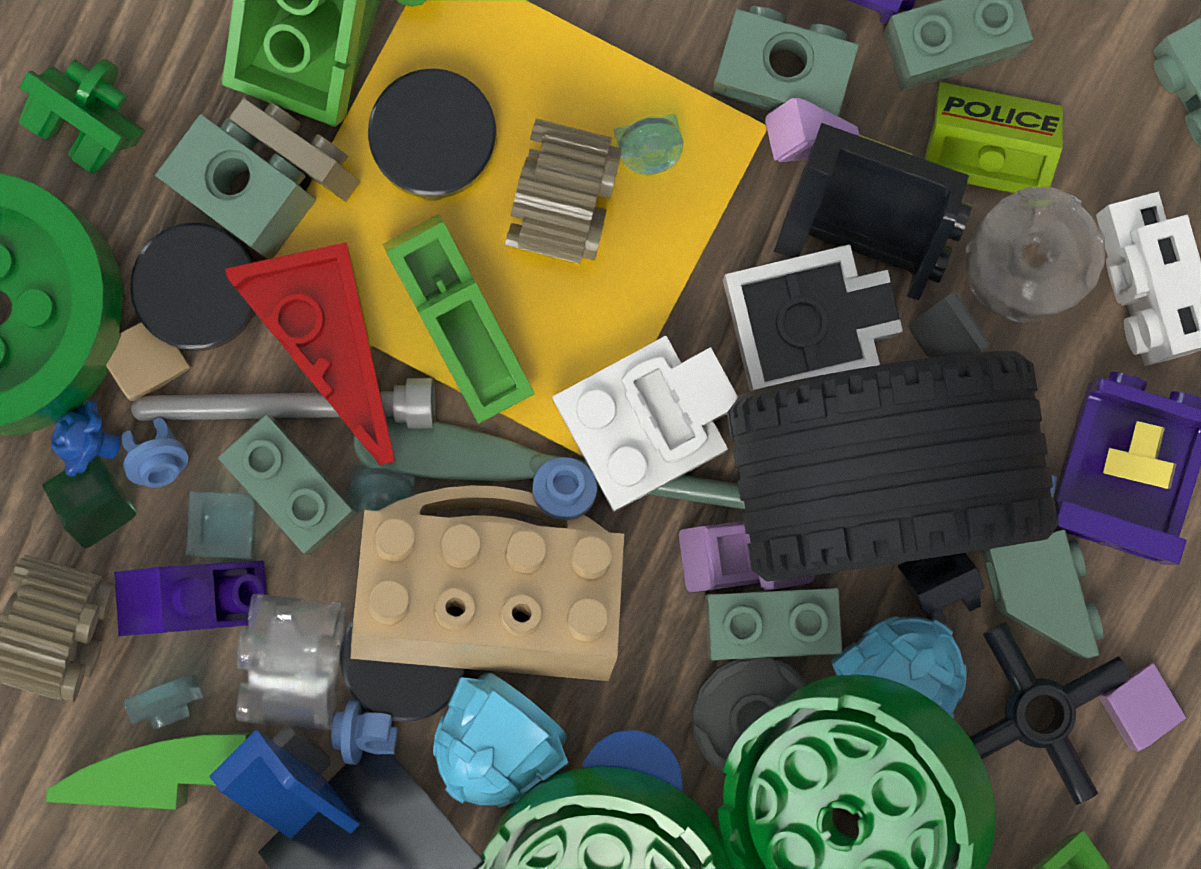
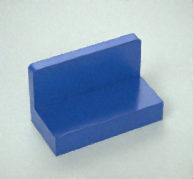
(279, 787)

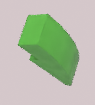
(458, 318)
(151, 773)

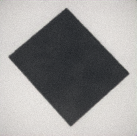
(396, 827)

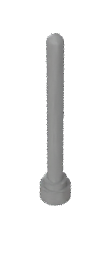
(407, 403)

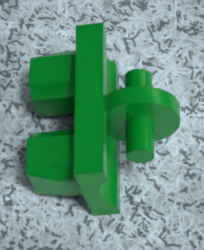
(88, 103)

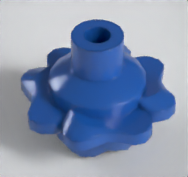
(81, 438)

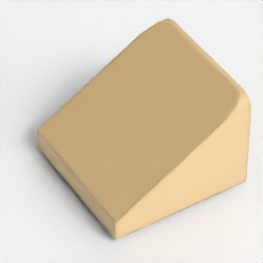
(144, 363)

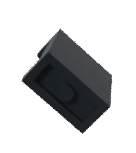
(878, 205)

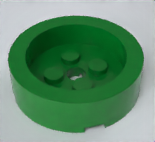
(63, 307)
(862, 750)
(605, 822)

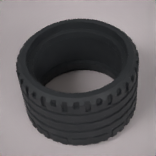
(892, 464)

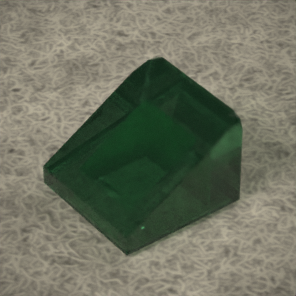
(89, 503)

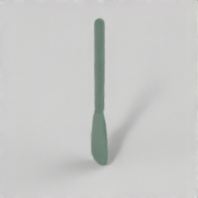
(470, 455)

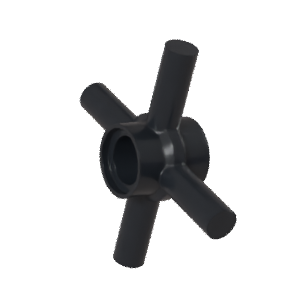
(1065, 702)

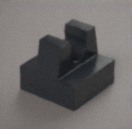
(941, 582)

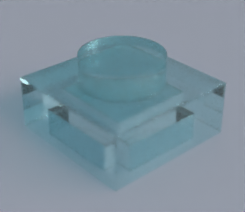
(221, 525)
(164, 703)

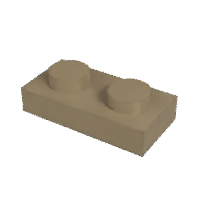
(316, 159)

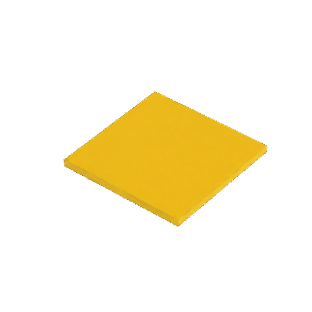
(554, 312)

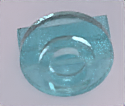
(650, 144)
(378, 487)

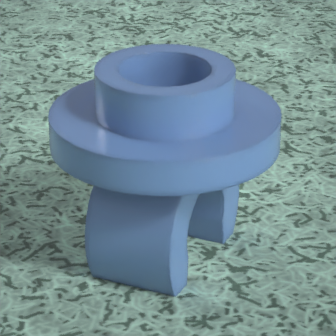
(154, 461)
(564, 488)
(360, 731)

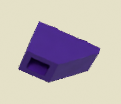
(187, 597)

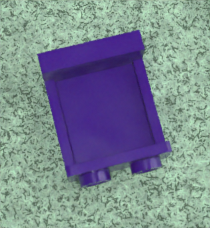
(1118, 510)

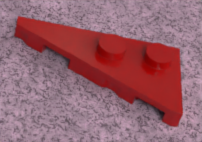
(318, 318)

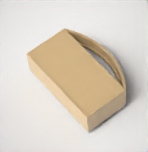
(487, 587)

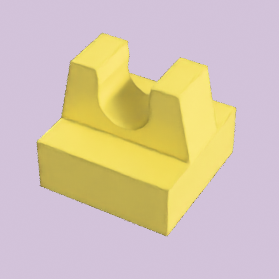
(1142, 460)

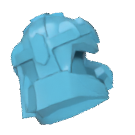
(911, 653)
(495, 743)

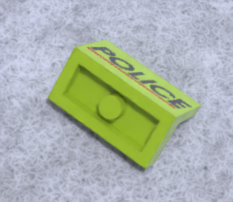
(996, 138)

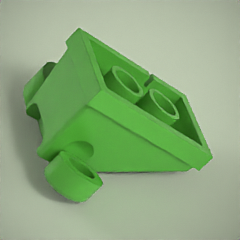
(300, 52)

